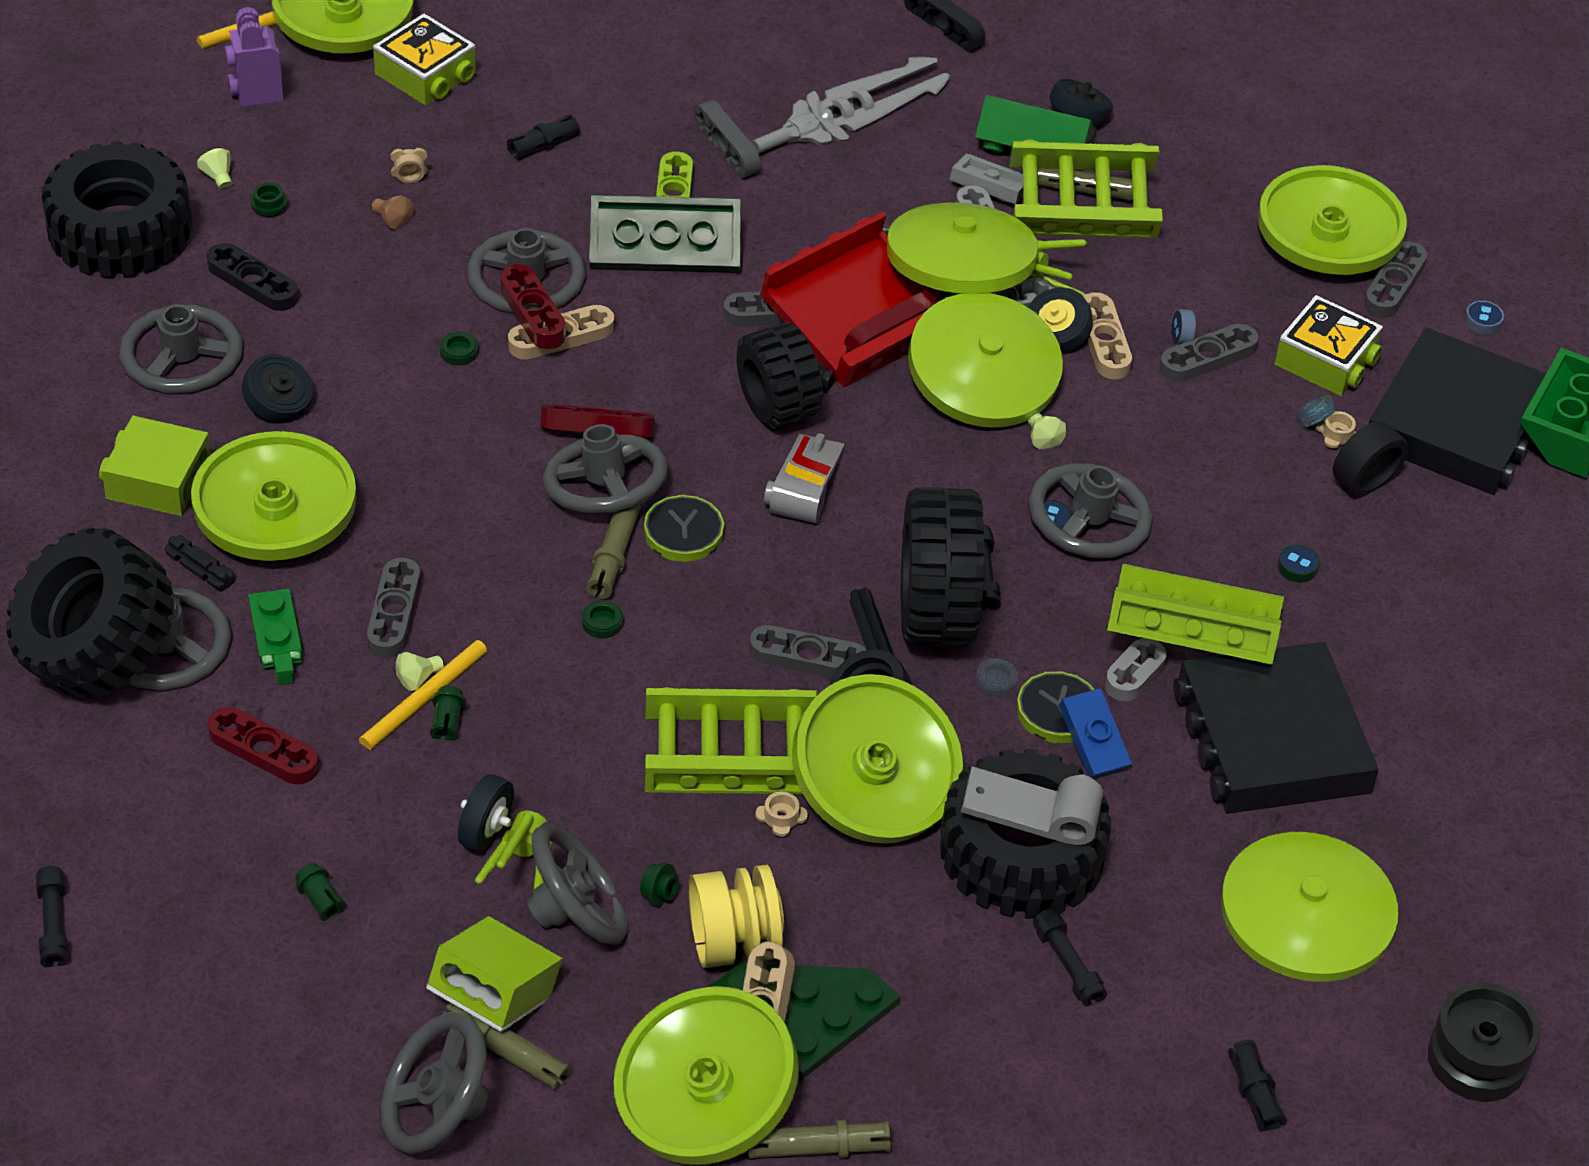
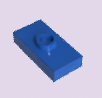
(1095, 733)

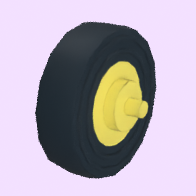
(1066, 315)

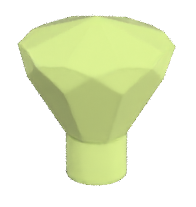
(216, 166)
(1046, 431)
(414, 669)

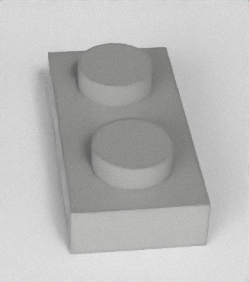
(997, 180)

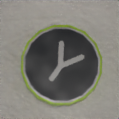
(683, 528)
(1040, 700)

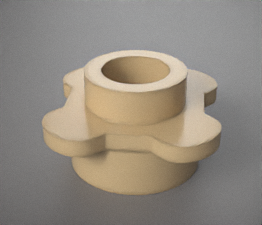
(409, 164)
(1337, 428)
(781, 803)

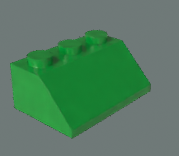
(1011, 121)
(1560, 413)

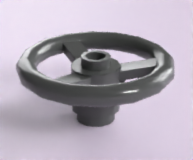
(527, 248)
(181, 343)
(603, 465)
(1093, 504)
(203, 661)
(569, 891)
(441, 1085)

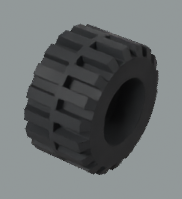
(779, 375)

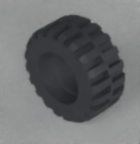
(121, 239)
(942, 566)
(119, 632)
(1015, 874)

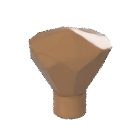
(394, 211)

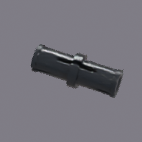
(543, 137)
(1257, 1085)

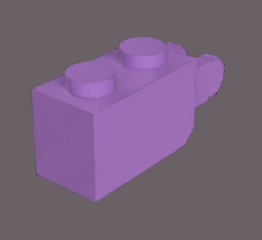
(253, 61)

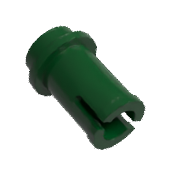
(448, 705)
(315, 884)

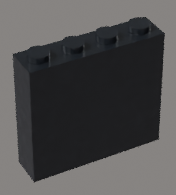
(1461, 410)
(1275, 729)

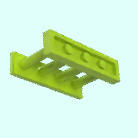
(1076, 220)
(1196, 614)
(719, 772)

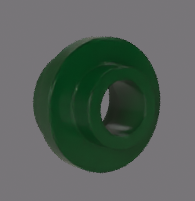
(268, 199)
(659, 883)

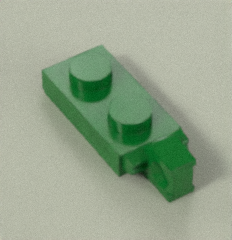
(276, 632)

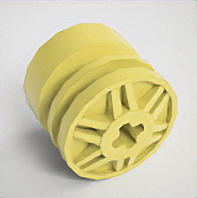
(734, 916)

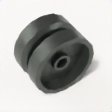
(1483, 1042)

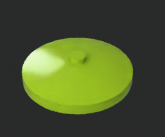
(341, 24)
(1332, 219)
(962, 248)
(985, 359)
(273, 495)
(876, 758)
(1309, 906)
(706, 1075)

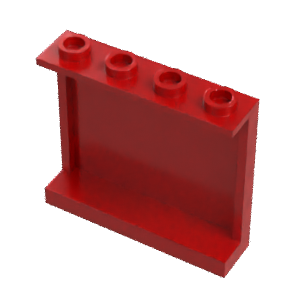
(839, 287)

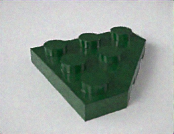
(825, 1007)

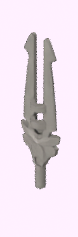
(814, 119)

